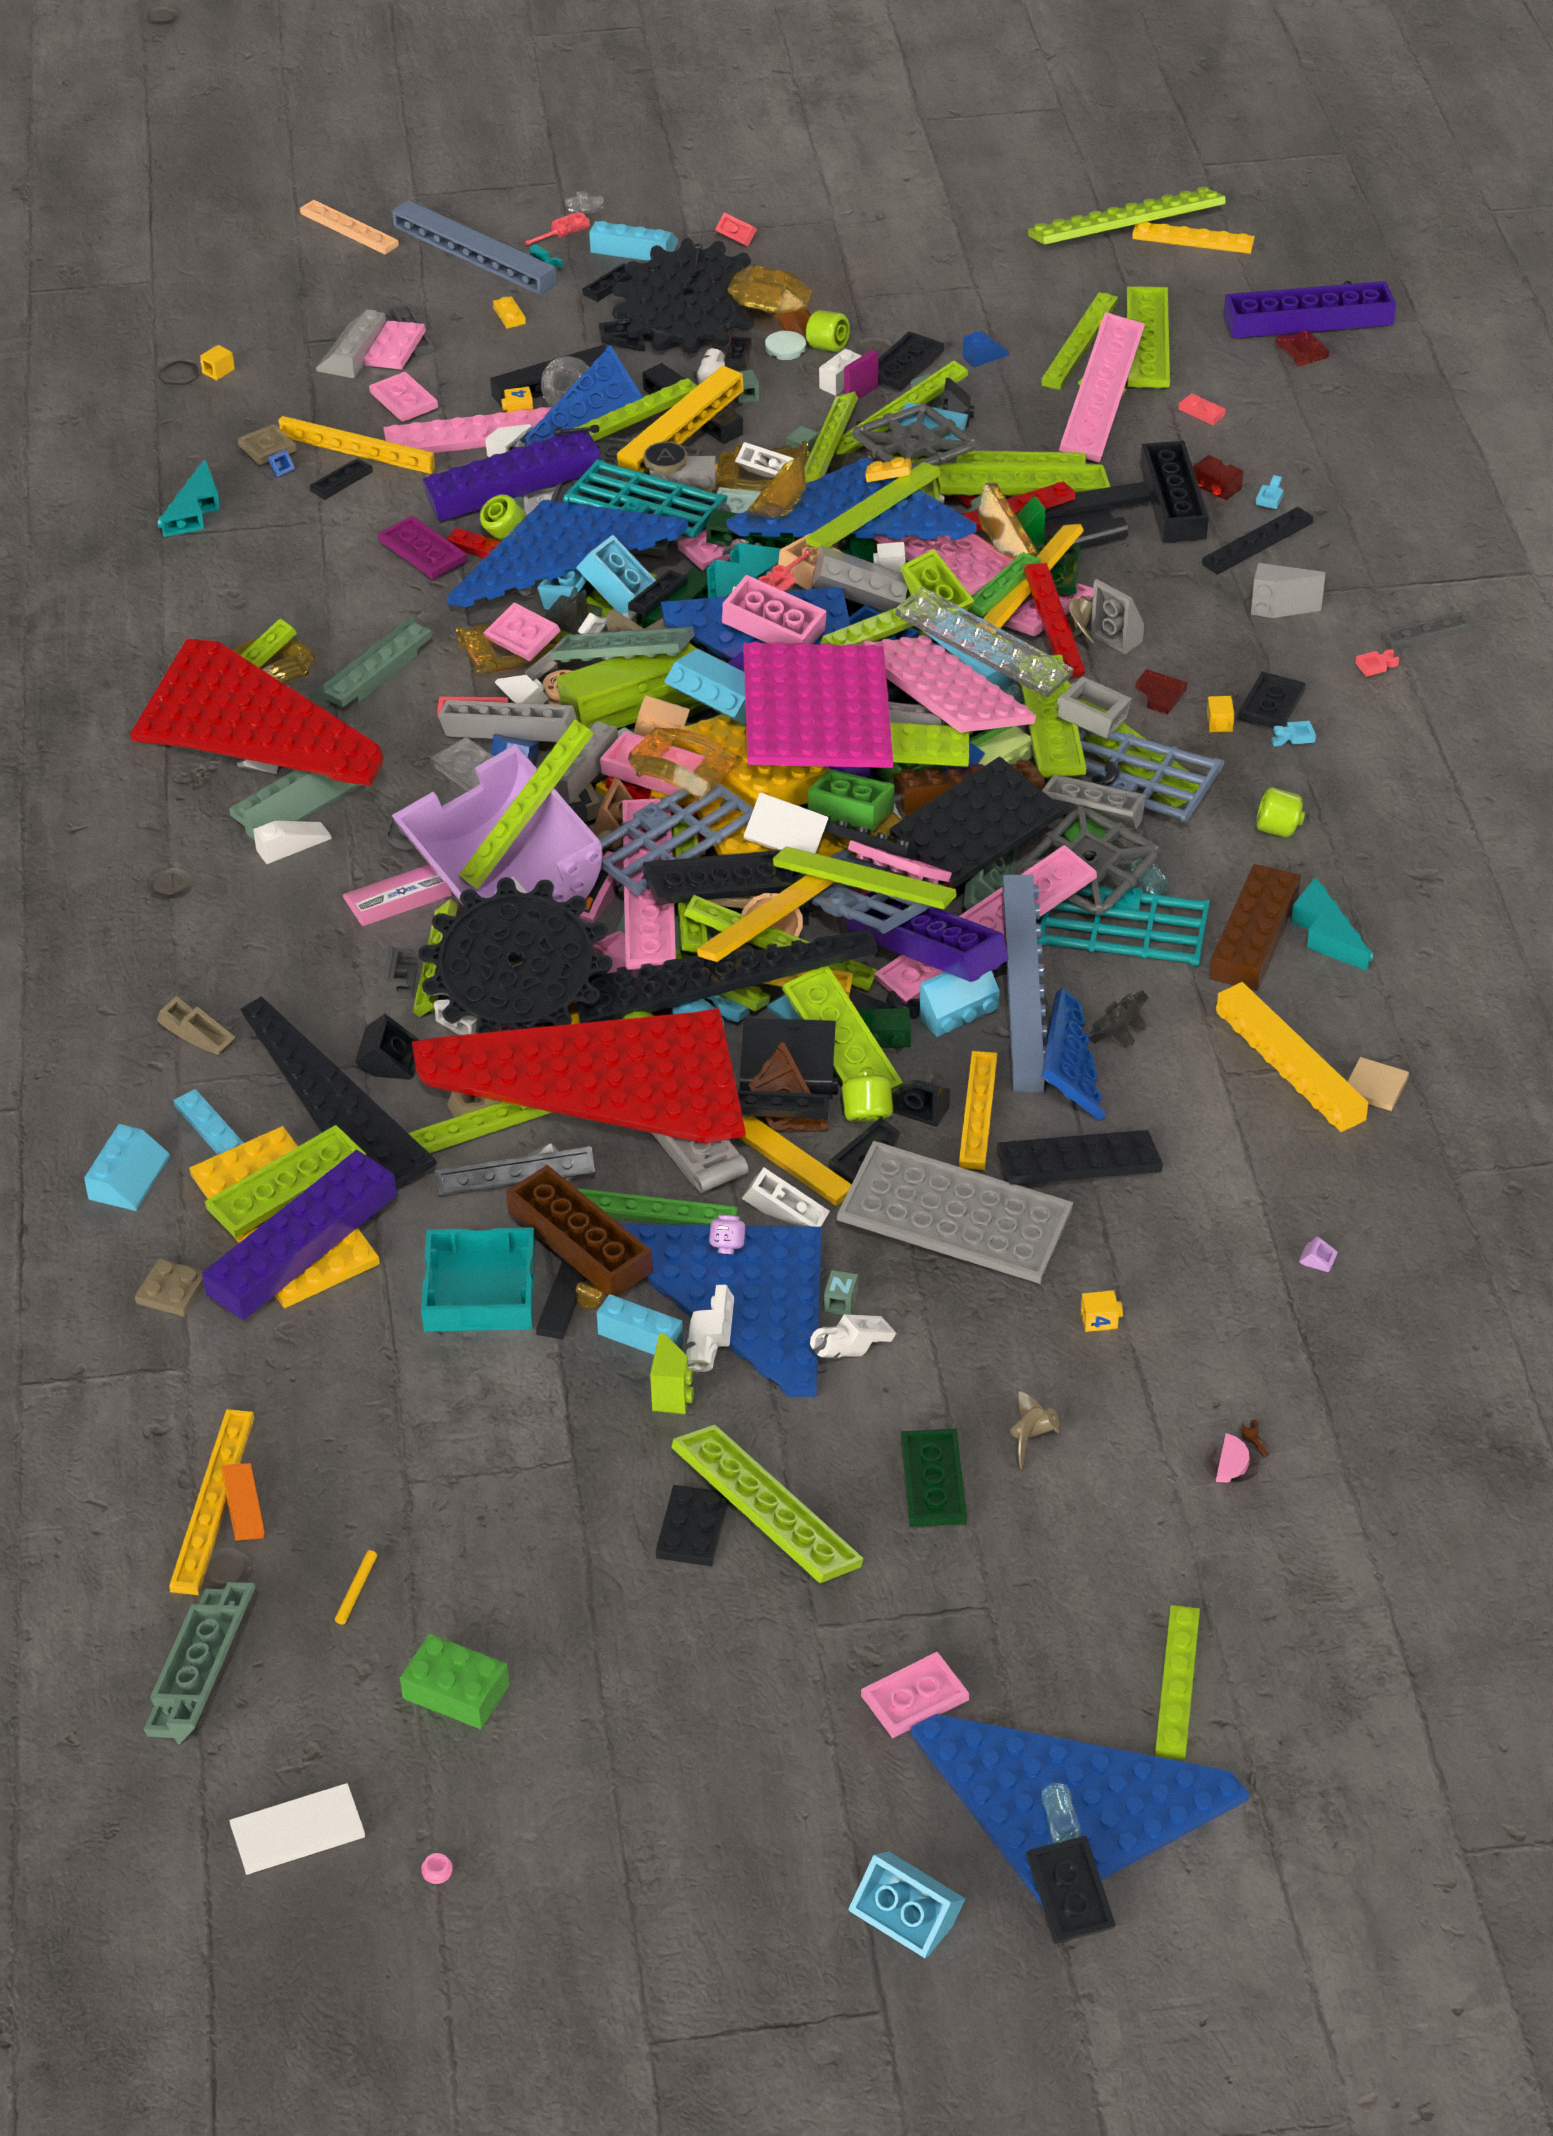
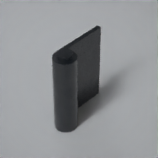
(1098, 527)
(807, 1041)

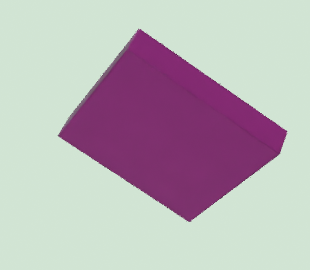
(862, 375)

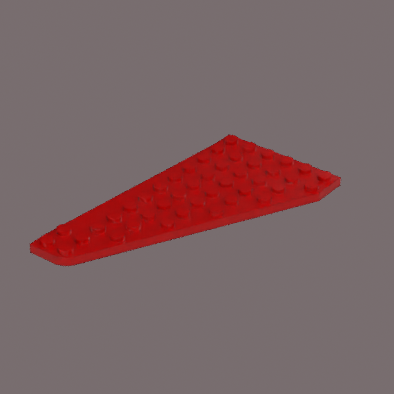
(238, 710)
(632, 1073)

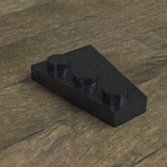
(851, 1157)

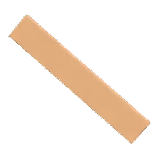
(349, 227)

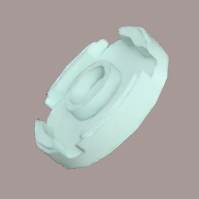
(785, 345)

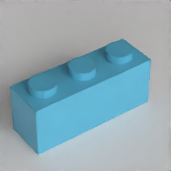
(636, 1324)

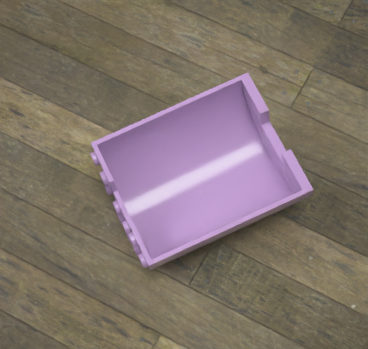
(549, 847)

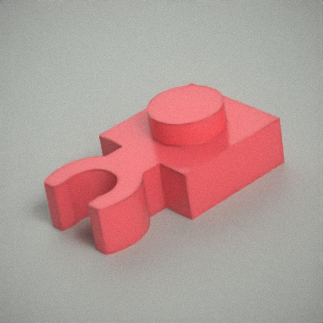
(1373, 663)

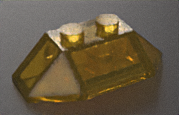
(769, 289)
(781, 492)
(1002, 523)

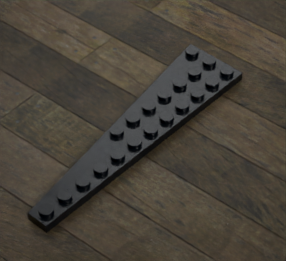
(698, 978)
(334, 1097)

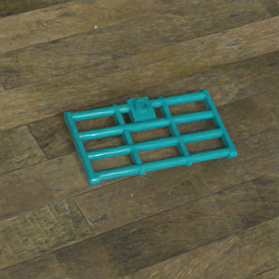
(634, 504)
(1128, 908)

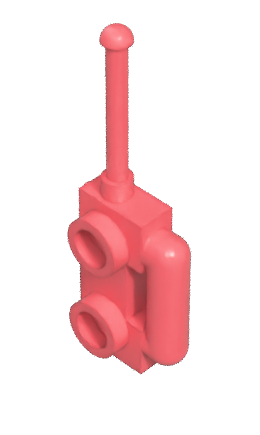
(564, 226)
(781, 576)

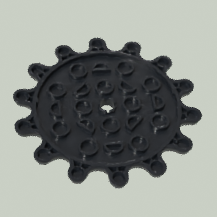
(662, 310)
(510, 924)

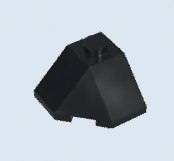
(957, 400)
(921, 1101)

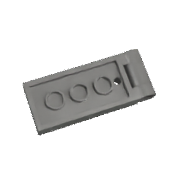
(705, 1163)

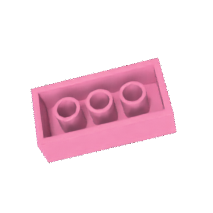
(772, 614)

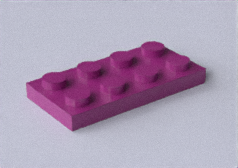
(422, 547)

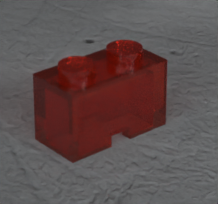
(1218, 478)

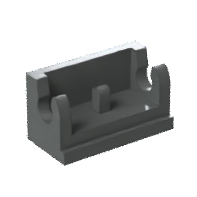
(399, 973)

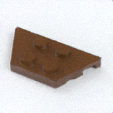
(782, 1075)

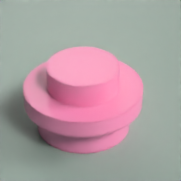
(437, 1868)

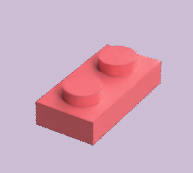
(735, 229)
(1202, 409)

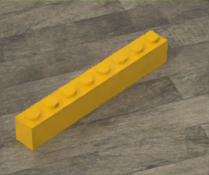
(684, 416)
(1292, 1057)

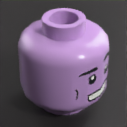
(727, 1233)

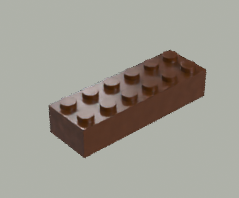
(918, 788)
(1255, 927)
(580, 1231)

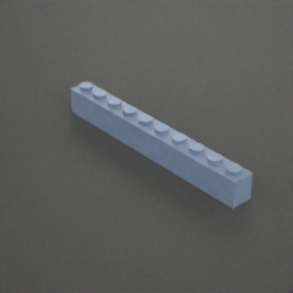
(474, 247)
(1023, 982)

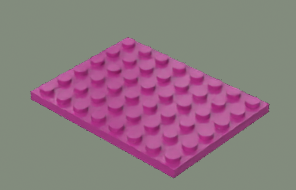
(816, 705)

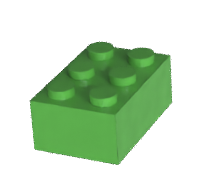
(852, 799)
(455, 1681)

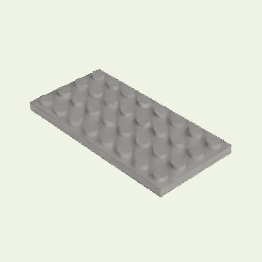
(955, 1211)

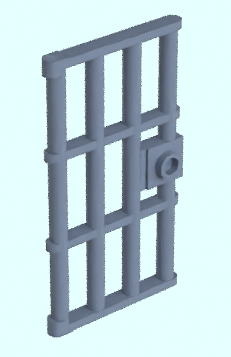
(1132, 783)
(656, 822)
(842, 901)

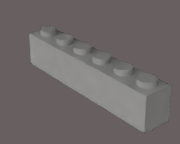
(512, 720)

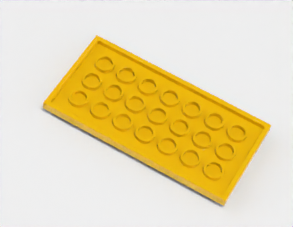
(342, 1262)

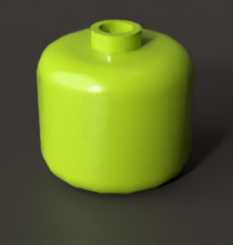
(827, 330)
(501, 516)
(1280, 812)
(867, 1097)

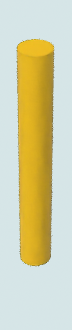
(356, 1586)

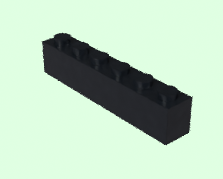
(532, 375)
(723, 426)

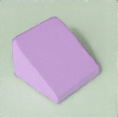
(1318, 1255)

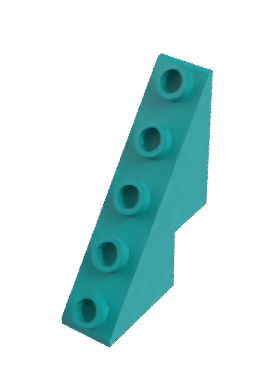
(186, 509)
(744, 560)
(1329, 928)

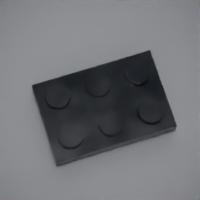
(1271, 700)
(692, 1525)
(1070, 1889)

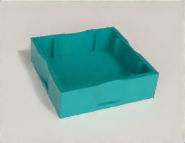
(479, 1279)

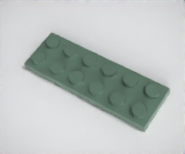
(622, 643)

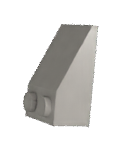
(1286, 591)
(1115, 618)

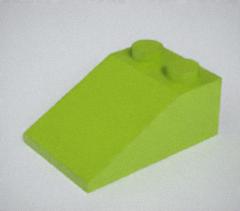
(934, 575)

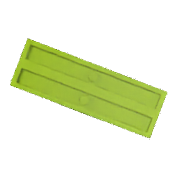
(616, 688)

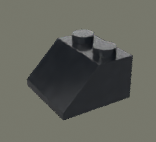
(387, 1049)

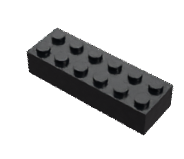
(1174, 491)

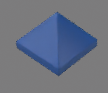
(281, 463)

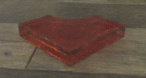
(1161, 690)

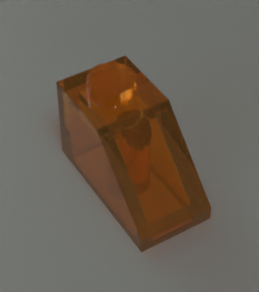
(794, 321)

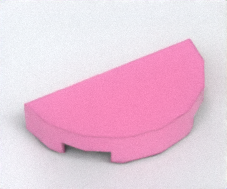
(1233, 1459)

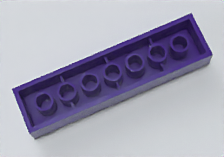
(1309, 309)
(510, 474)
(941, 941)
(299, 1234)

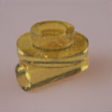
(589, 1297)

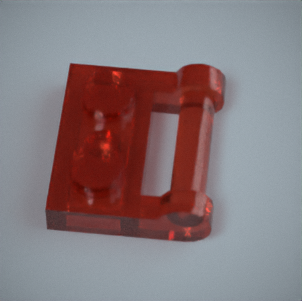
(1303, 347)

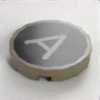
(665, 457)

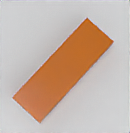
(243, 1501)

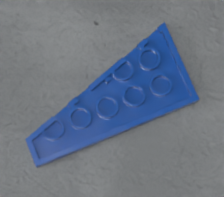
(597, 392)
(1066, 1056)

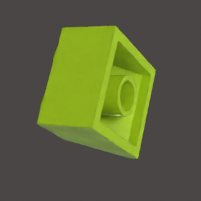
(670, 1378)

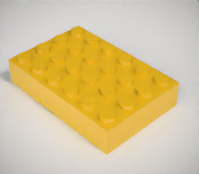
(746, 780)

